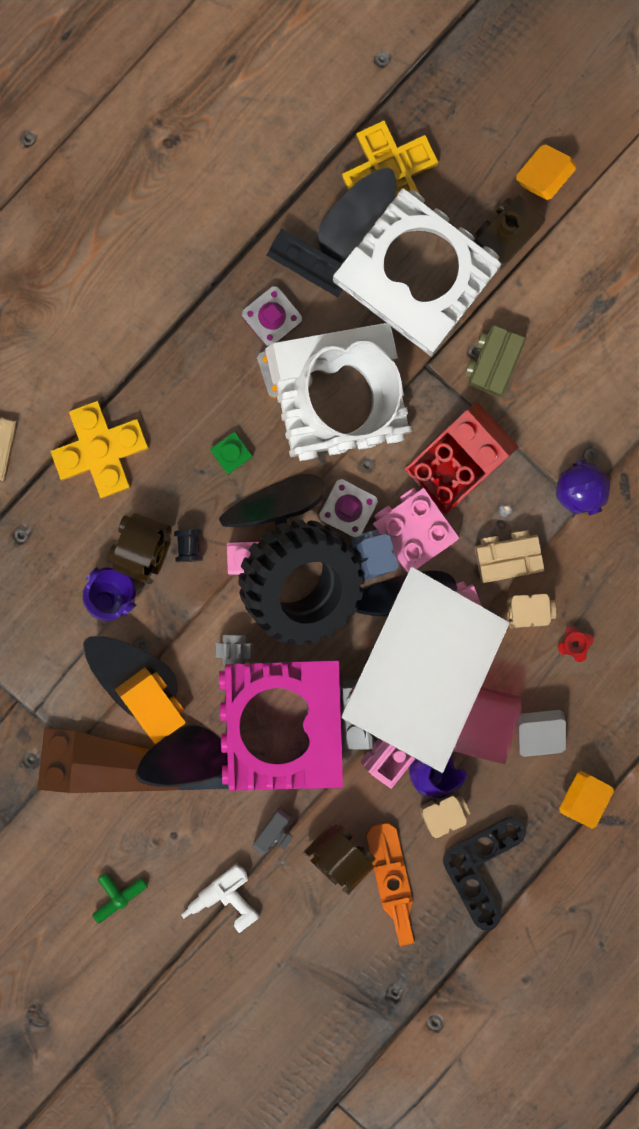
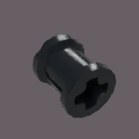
(188, 545)

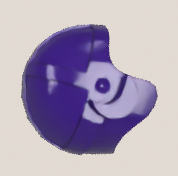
(583, 488)
(108, 594)
(433, 782)

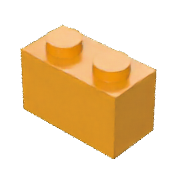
(150, 705)

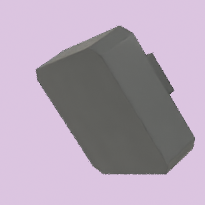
(274, 833)

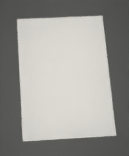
(425, 670)

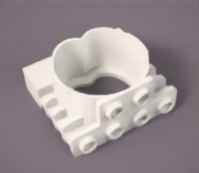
(420, 322)
(364, 348)

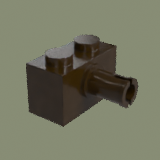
(511, 229)

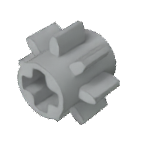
(234, 649)

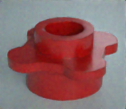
(584, 641)

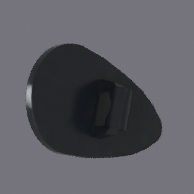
(356, 214)
(276, 502)
(381, 597)
(118, 661)
(183, 759)

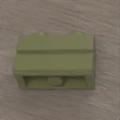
(496, 361)

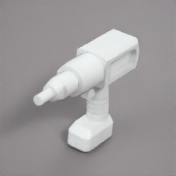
(224, 889)

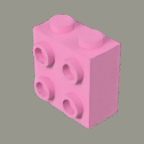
(415, 529)

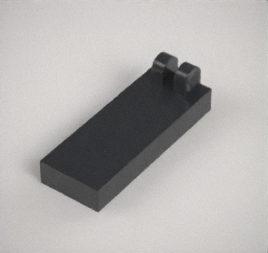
(305, 261)

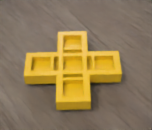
(382, 152)
(99, 449)

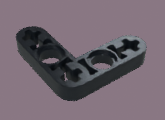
(474, 859)

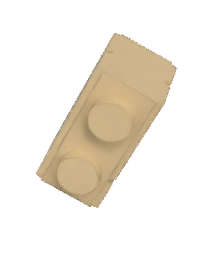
(509, 558)
(530, 611)
(444, 814)

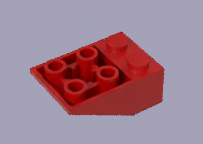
(461, 457)

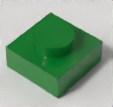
(231, 453)

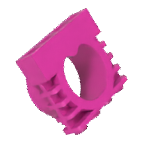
(320, 688)

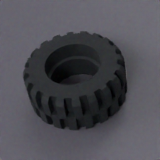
(325, 606)

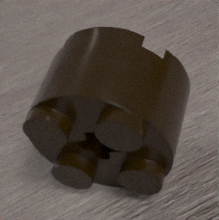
(140, 547)
(340, 858)

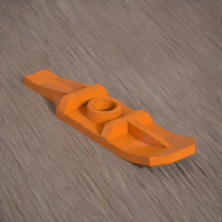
(389, 864)

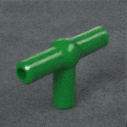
(119, 899)

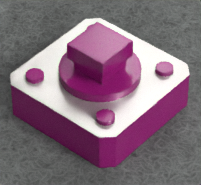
(272, 316)
(348, 508)

